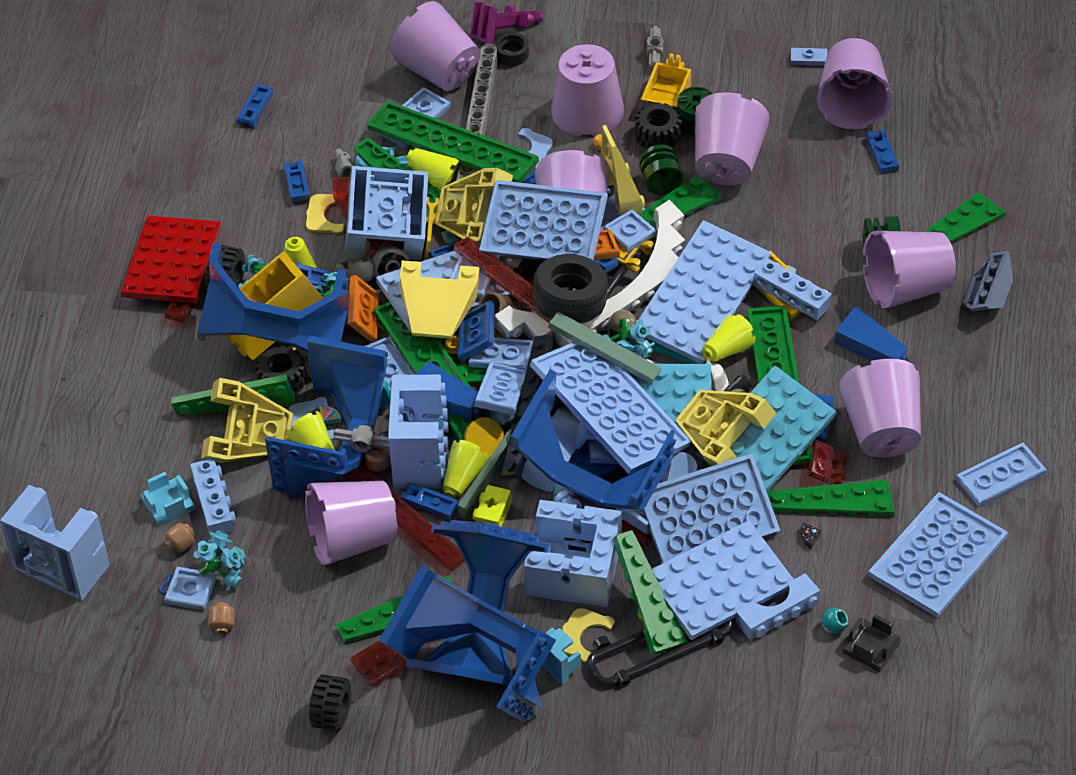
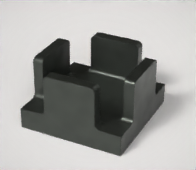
(872, 642)

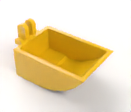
(667, 82)

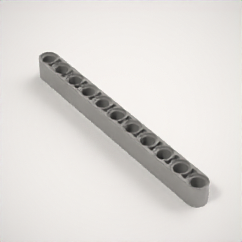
(481, 97)

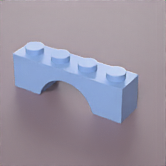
(758, 619)

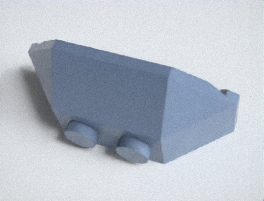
(990, 284)

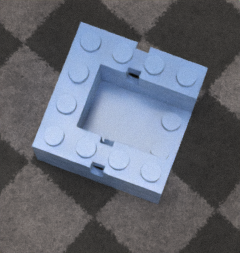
(386, 207)
(418, 431)
(63, 559)
(572, 573)

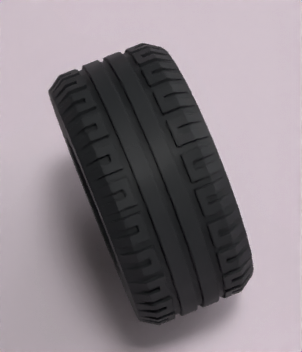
(570, 272)

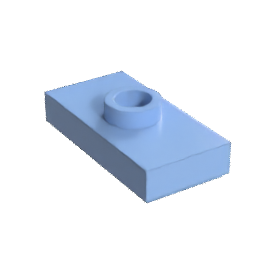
(808, 56)

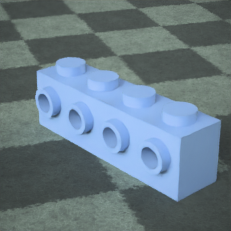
(792, 289)
(212, 496)

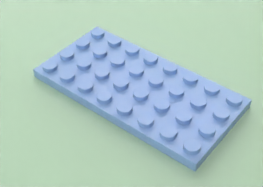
(702, 290)
(610, 405)

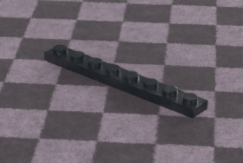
(514, 460)

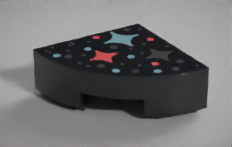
(810, 535)

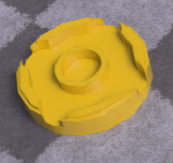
(485, 434)

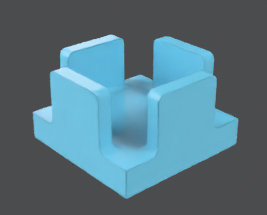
(166, 498)
(557, 662)

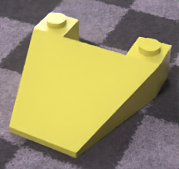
(626, 193)
(466, 203)
(437, 304)
(718, 418)
(248, 423)

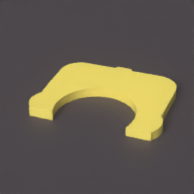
(315, 213)
(579, 622)

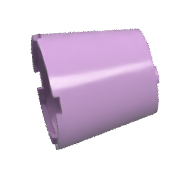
(435, 47)
(853, 85)
(587, 92)
(728, 137)
(573, 171)
(907, 266)
(884, 406)
(349, 518)

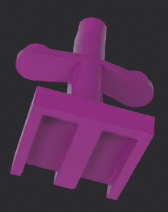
(487, 20)

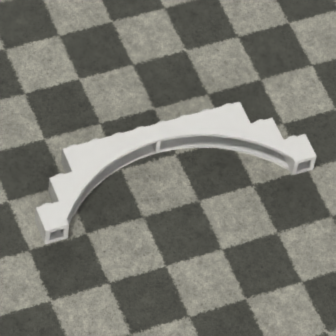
(667, 248)

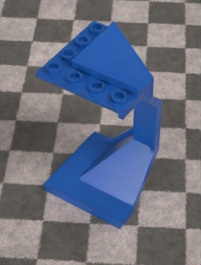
(231, 313)
(355, 382)
(539, 444)
(492, 559)
(441, 610)

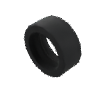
(512, 39)

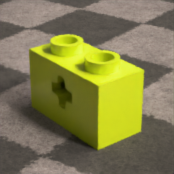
(493, 506)

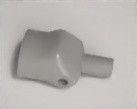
(343, 164)

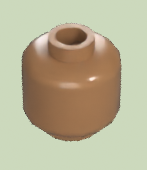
(377, 459)
(179, 537)
(221, 618)

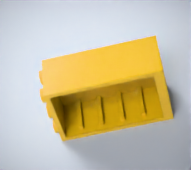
(277, 285)

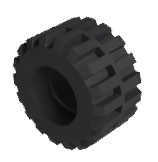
(658, 125)
(232, 260)
(282, 360)
(329, 702)

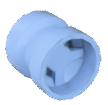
(567, 496)

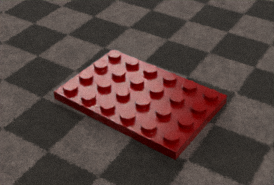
(170, 259)

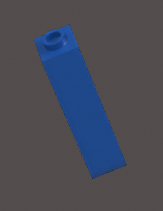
(868, 338)
(459, 395)

